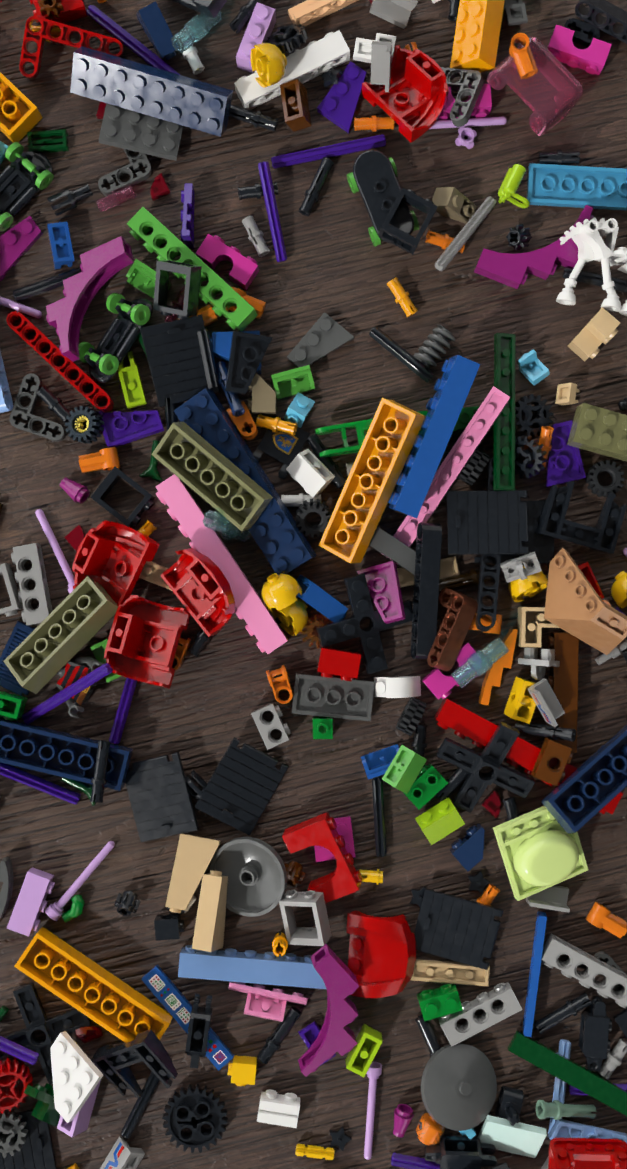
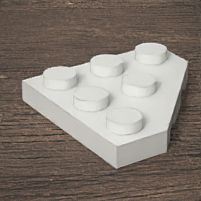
(72, 1076)

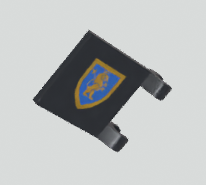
(281, 447)

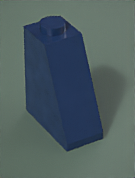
(157, 30)

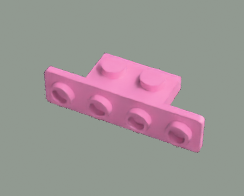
(266, 1003)

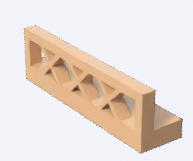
(314, 10)

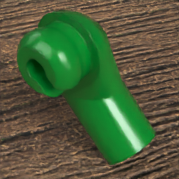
(76, 908)

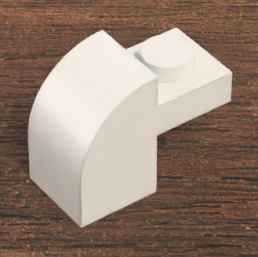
(363, 46)
(397, 686)

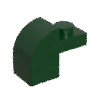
(45, 1105)

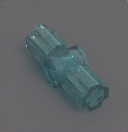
(194, 31)
(222, 525)
(480, 662)

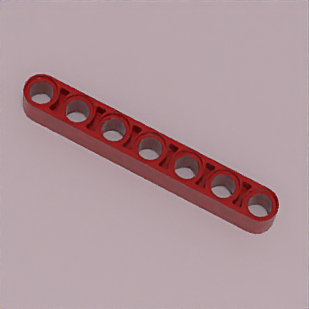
(54, 355)

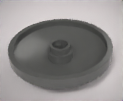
(254, 875)
(458, 1086)

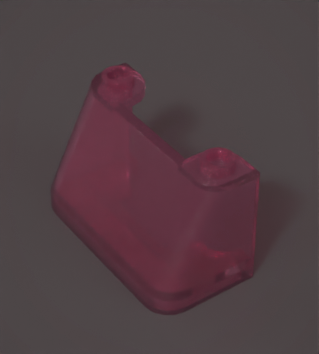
(547, 93)

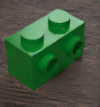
(12, 706)
(426, 786)
(439, 1001)

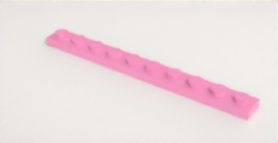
(455, 462)

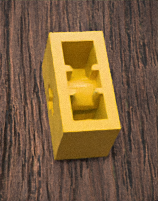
(520, 703)

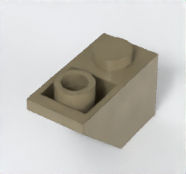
(453, 204)
(263, 397)

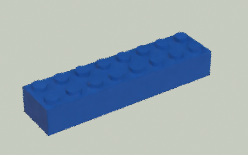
(433, 435)

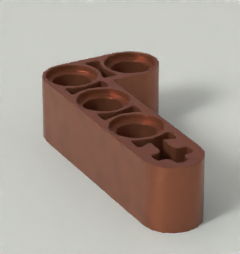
(453, 628)

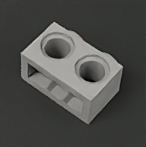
(265, 727)

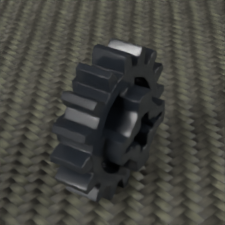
(288, 38)
(539, 417)
(529, 466)

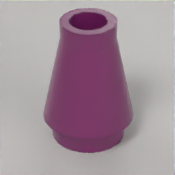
(75, 490)
(402, 1119)

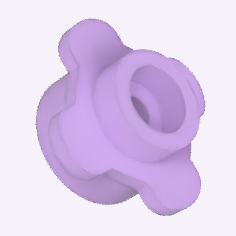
(468, 132)

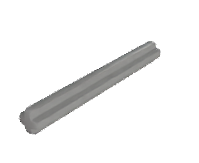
(465, 233)

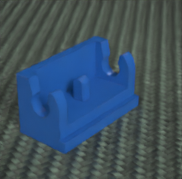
(60, 244)
(379, 761)

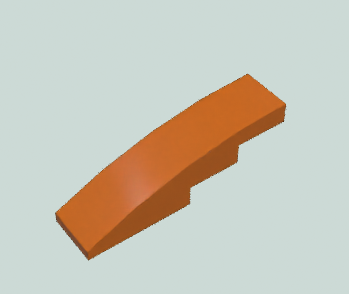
(494, 674)

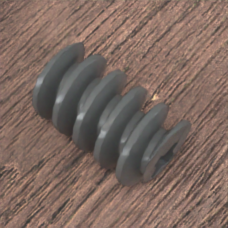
(434, 346)

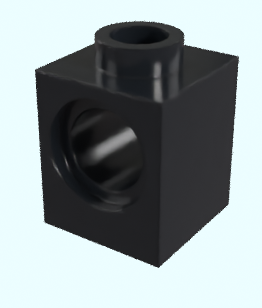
(168, 927)

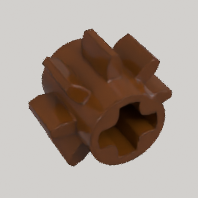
(51, 8)
(294, 873)

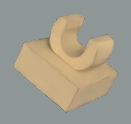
(566, 394)

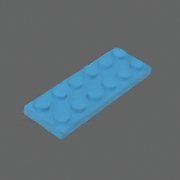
(577, 186)

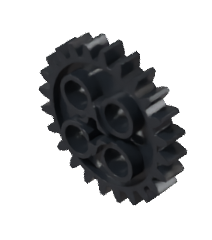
(191, 1100)

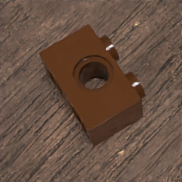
(295, 105)
(550, 750)

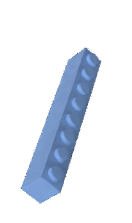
(249, 967)

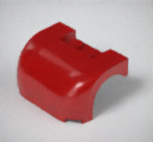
(145, 640)

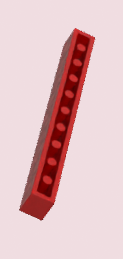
(481, 730)

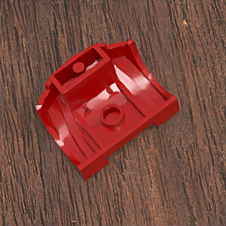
(415, 92)
(113, 558)
(201, 590)
(380, 954)

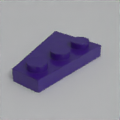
(343, 97)
(187, 215)
(129, 426)
(563, 460)

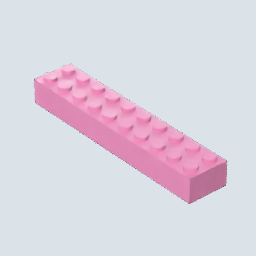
(207, 541)

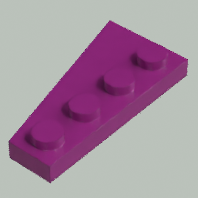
(16, 242)

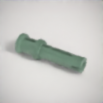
(558, 1110)

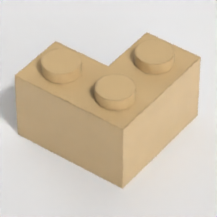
(597, 331)
(530, 626)

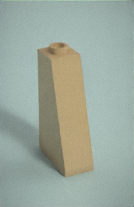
(190, 864)
(211, 913)

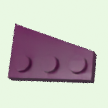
(385, 590)

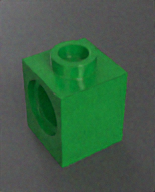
(322, 728)

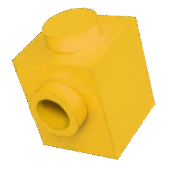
(243, 1070)

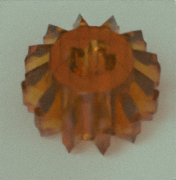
(310, 629)

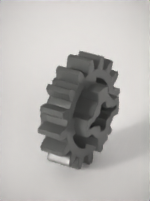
(11, 1124)

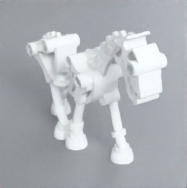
(592, 247)

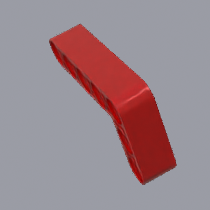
(64, 38)

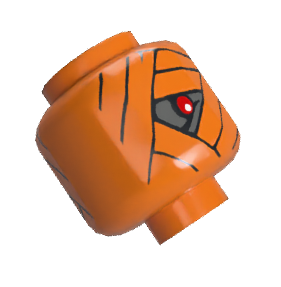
(428, 1130)

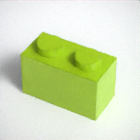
(439, 821)
(363, 1053)

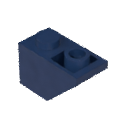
(469, 848)

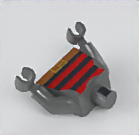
(72, 672)

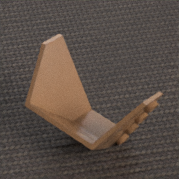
(579, 609)

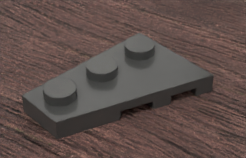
(319, 341)

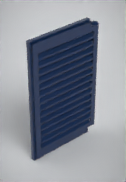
(7, 679)

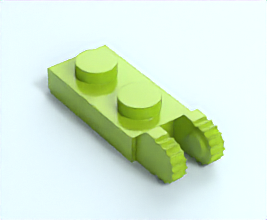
(131, 383)

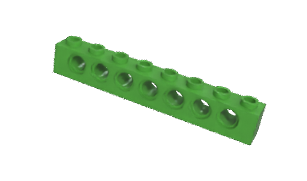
(144, 221)

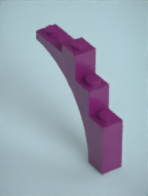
(512, 268)
(79, 290)
(334, 1034)

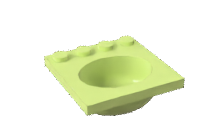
(538, 852)

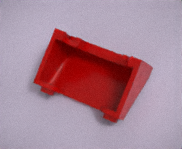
(587, 1153)

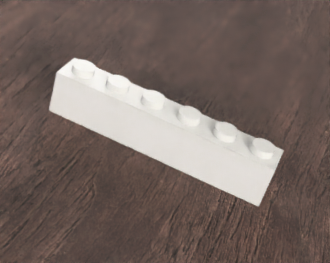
(302, 65)

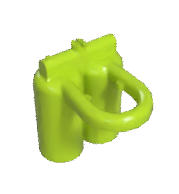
(510, 185)

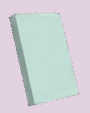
(516, 1139)

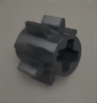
(519, 237)
(127, 903)

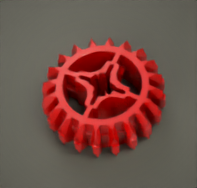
(9, 1073)

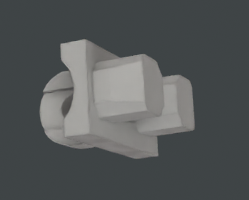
(514, 569)
(538, 666)

